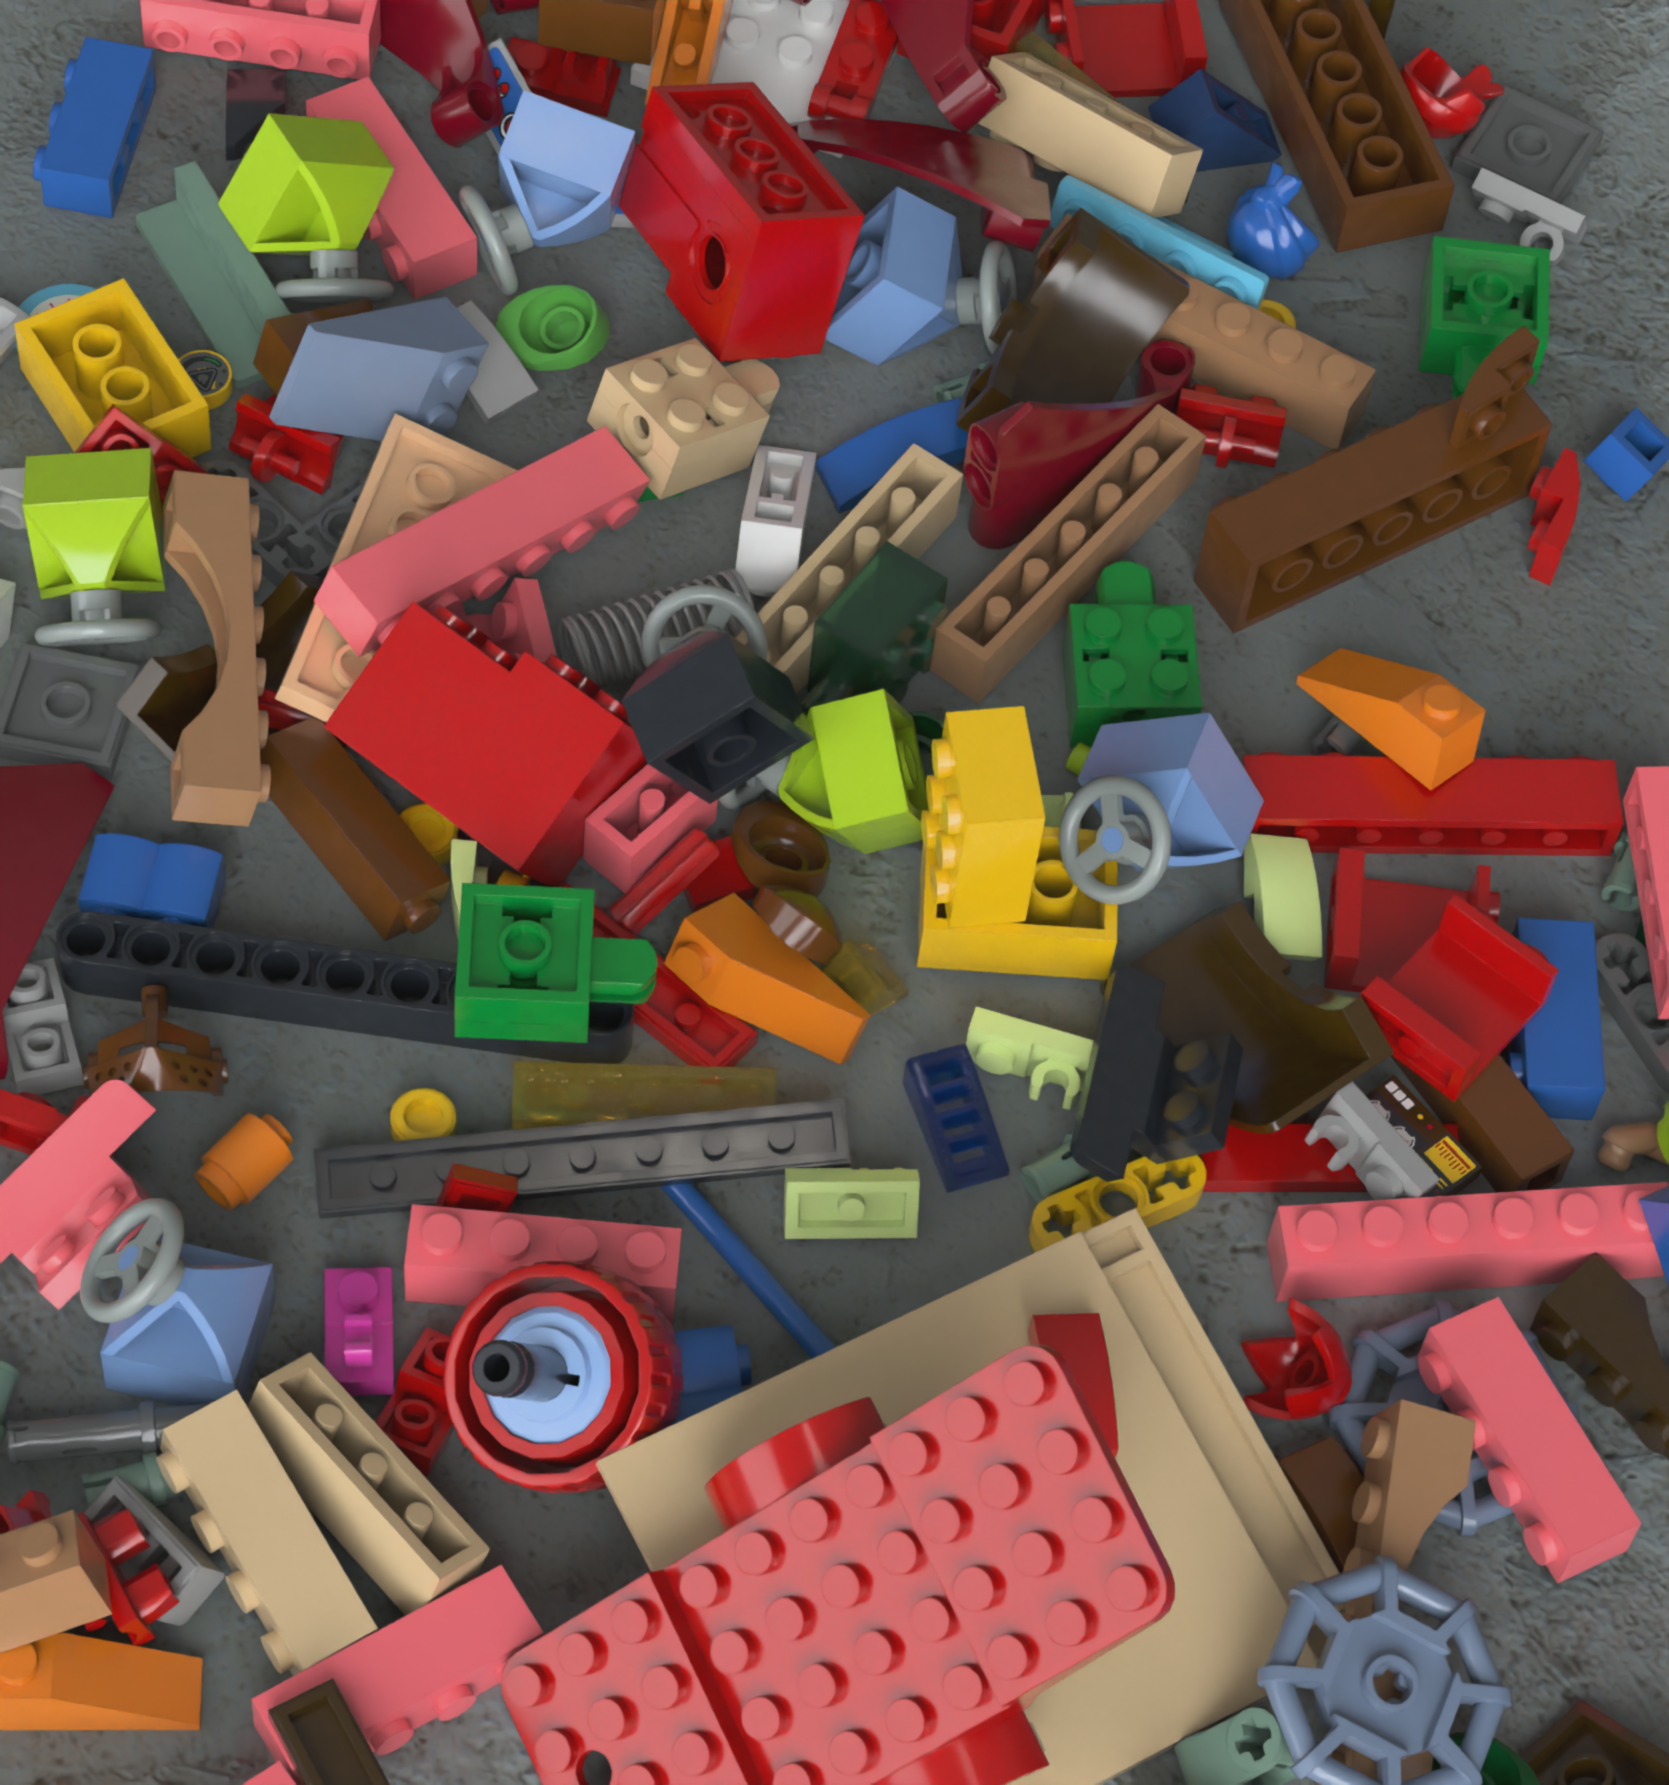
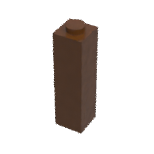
(353, 830)
(1502, 1129)

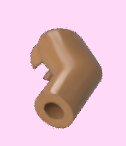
(1627, 1139)

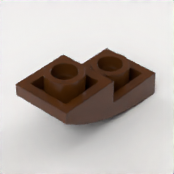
(1497, 378)
(1326, 1487)

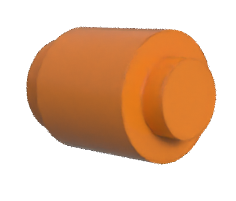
(244, 1161)

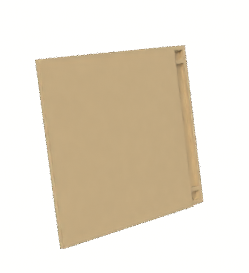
(1183, 1448)

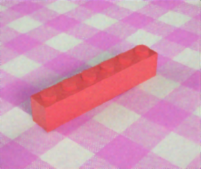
(484, 539)
(1458, 1241)

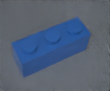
(96, 127)
(1561, 1046)

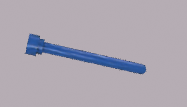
(750, 1269)

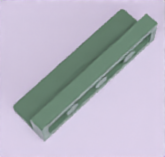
(212, 271)

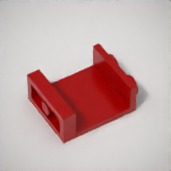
(1130, 46)
(1383, 923)
(1460, 998)

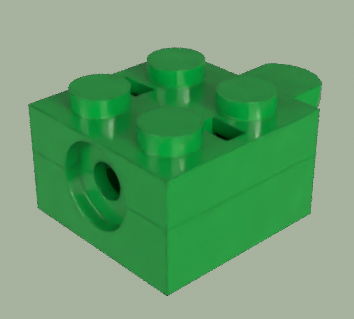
(1475, 300)
(1127, 656)
(535, 966)

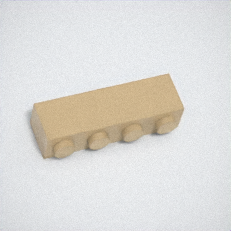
(1090, 136)
(364, 1487)
(264, 1534)

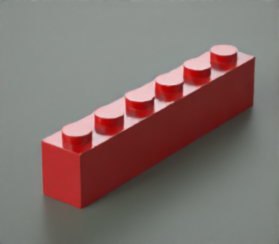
(1482, 810)

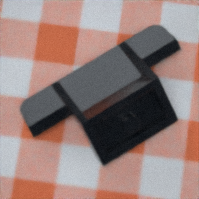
(1145, 1089)

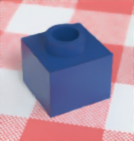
(1629, 454)

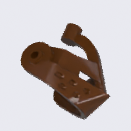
(154, 1067)

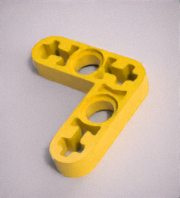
(1083, 1210)

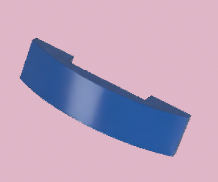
(864, 459)

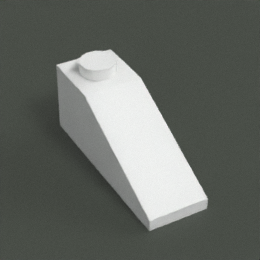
(774, 518)

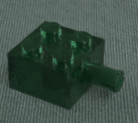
(877, 630)

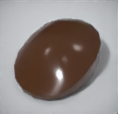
(779, 847)
(800, 921)

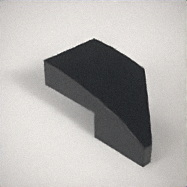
(249, 100)

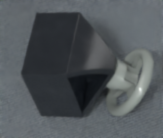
(710, 704)

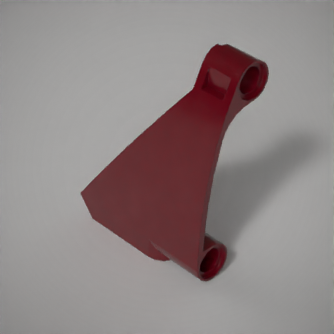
(450, 51)
(952, 69)
(972, 166)
(1038, 451)
(43, 830)

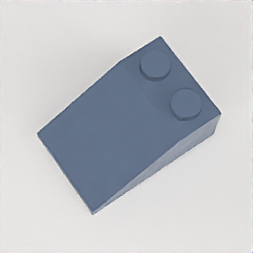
(381, 363)

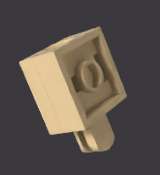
(685, 414)

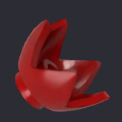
(1300, 1372)

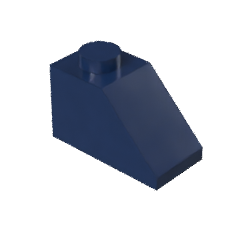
(1217, 121)

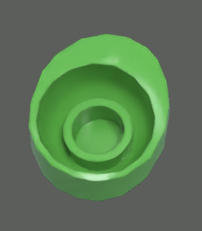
(554, 327)

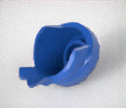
(1266, 231)

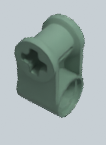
(1237, 1752)

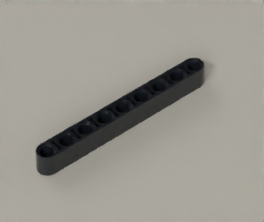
(310, 996)

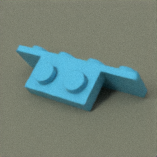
(1163, 241)

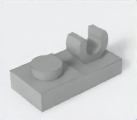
(1508, 200)
(1371, 1147)

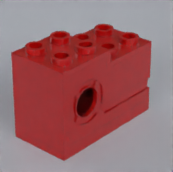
(740, 220)
(491, 738)

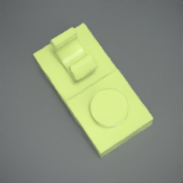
(1025, 1048)
(850, 1203)

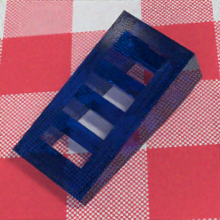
(943, 1078)

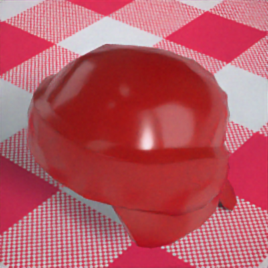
(1445, 99)

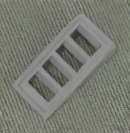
(187, 1566)

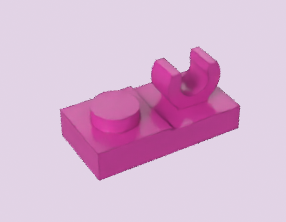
(360, 1329)

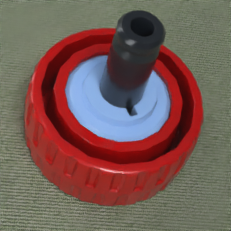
(560, 1373)

